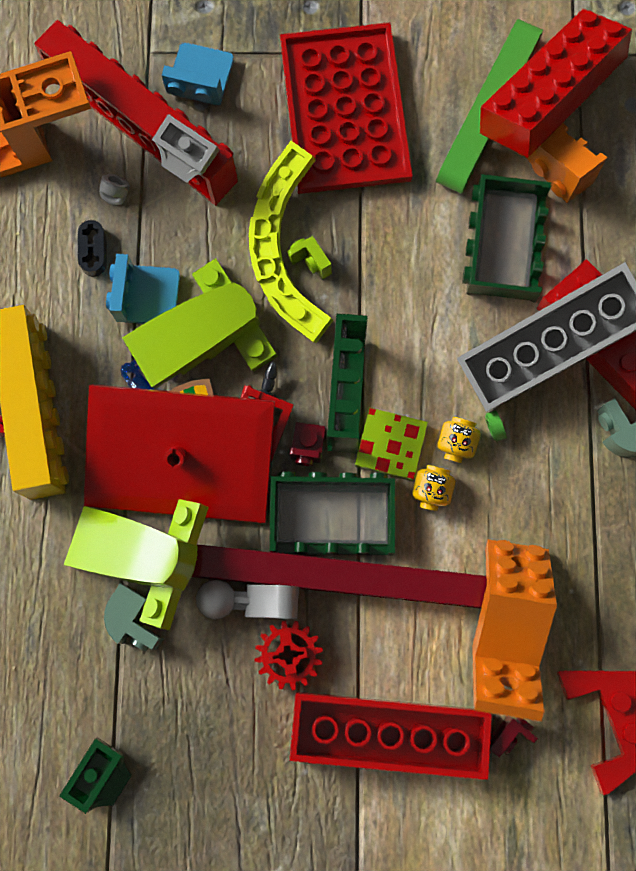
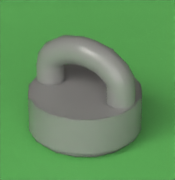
(114, 186)

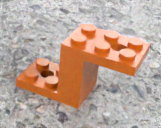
(27, 107)
(513, 630)

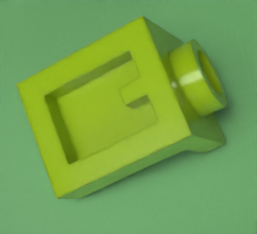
(316, 258)

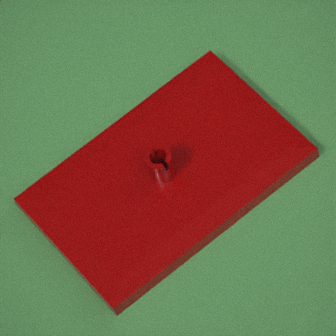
(219, 442)

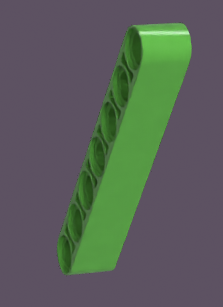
(469, 142)

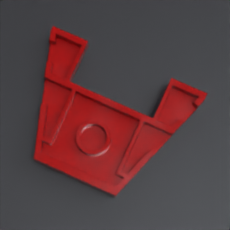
(618, 697)

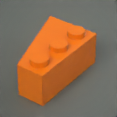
(566, 163)

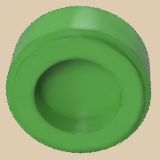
(495, 426)

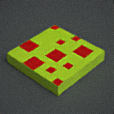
(391, 444)

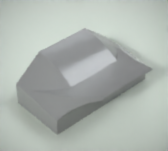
(183, 149)

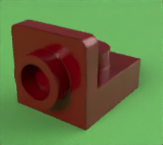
(307, 444)
(504, 738)

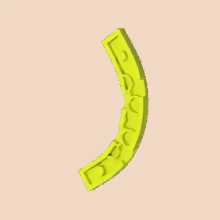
(265, 244)

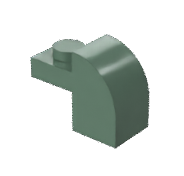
(623, 434)
(122, 619)

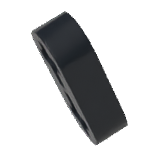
(85, 248)

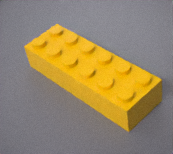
(28, 408)

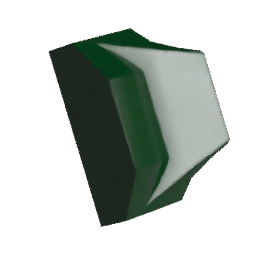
(97, 778)

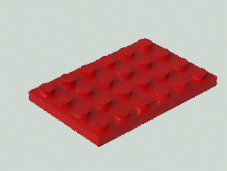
(346, 106)

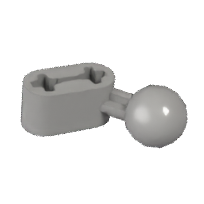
(217, 600)

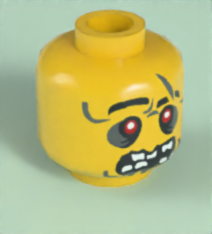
(459, 439)
(433, 487)

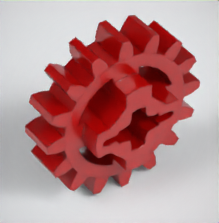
(290, 669)

